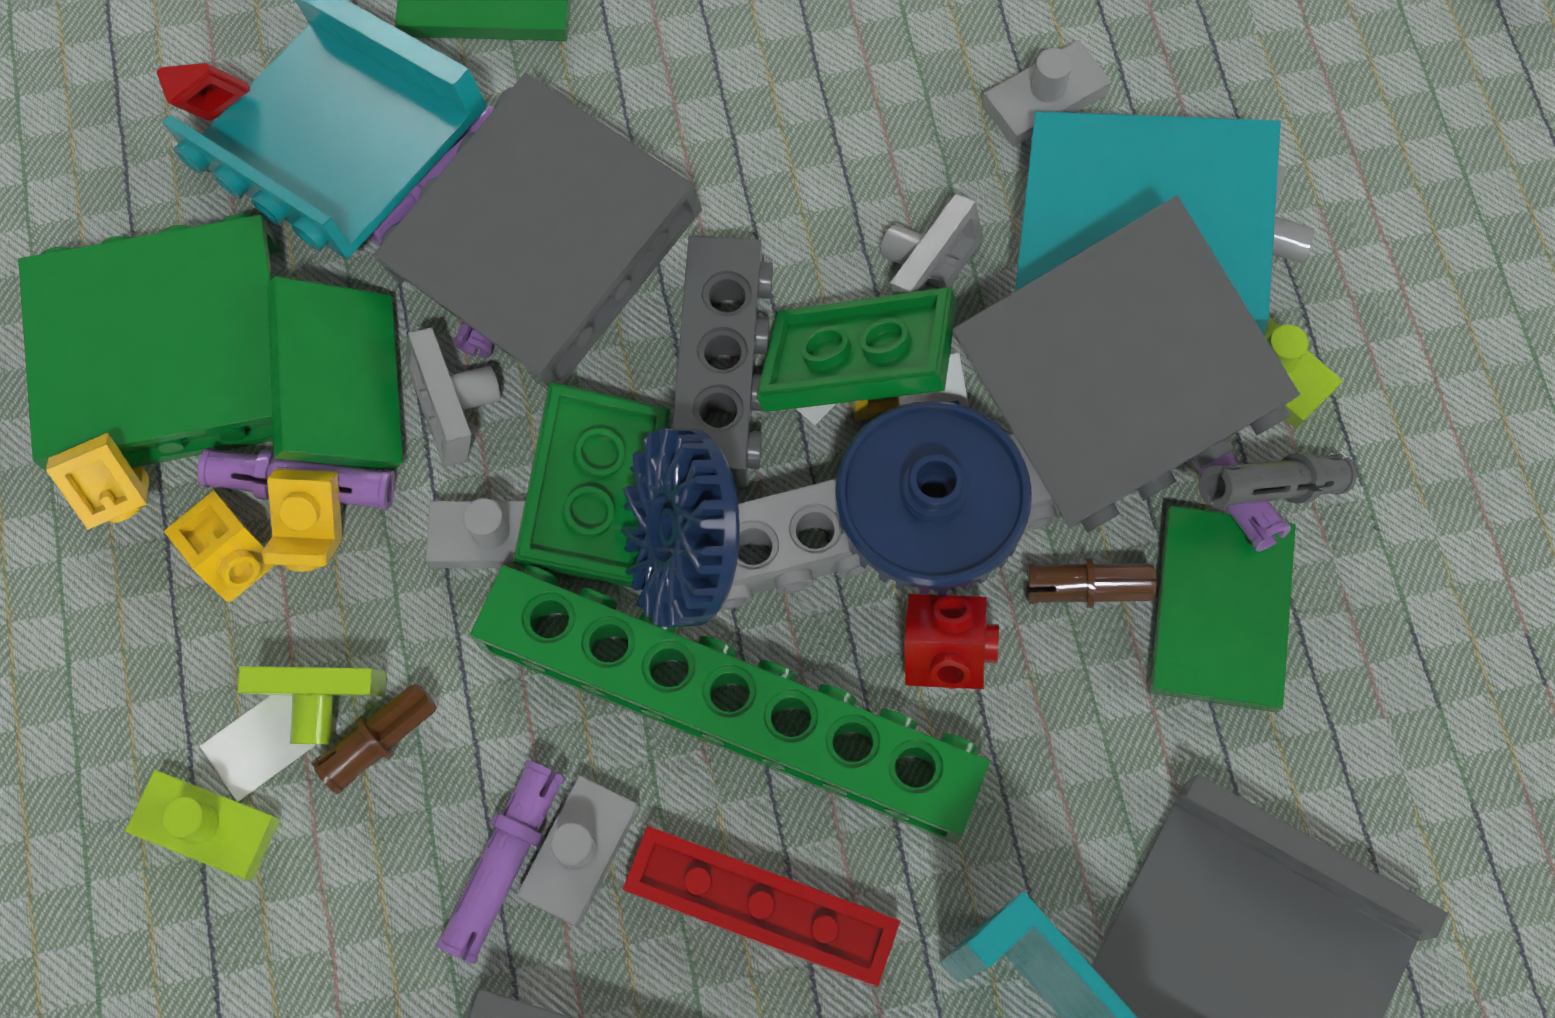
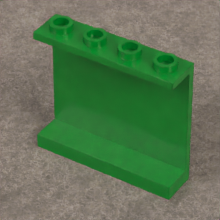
(151, 341)

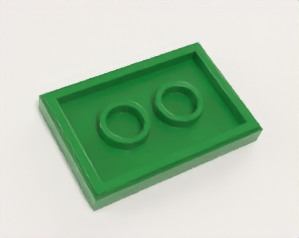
(485, 19)
(859, 350)
(333, 375)
(578, 483)
(1221, 613)

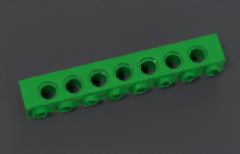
(522, 599)

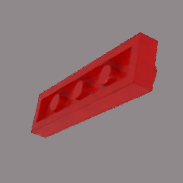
(762, 906)

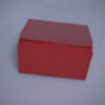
(200, 88)

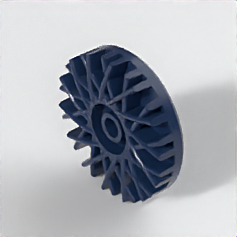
(684, 528)
(922, 537)

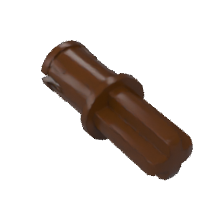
(1090, 582)
(373, 738)

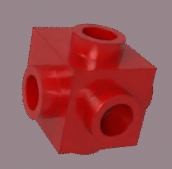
(948, 641)

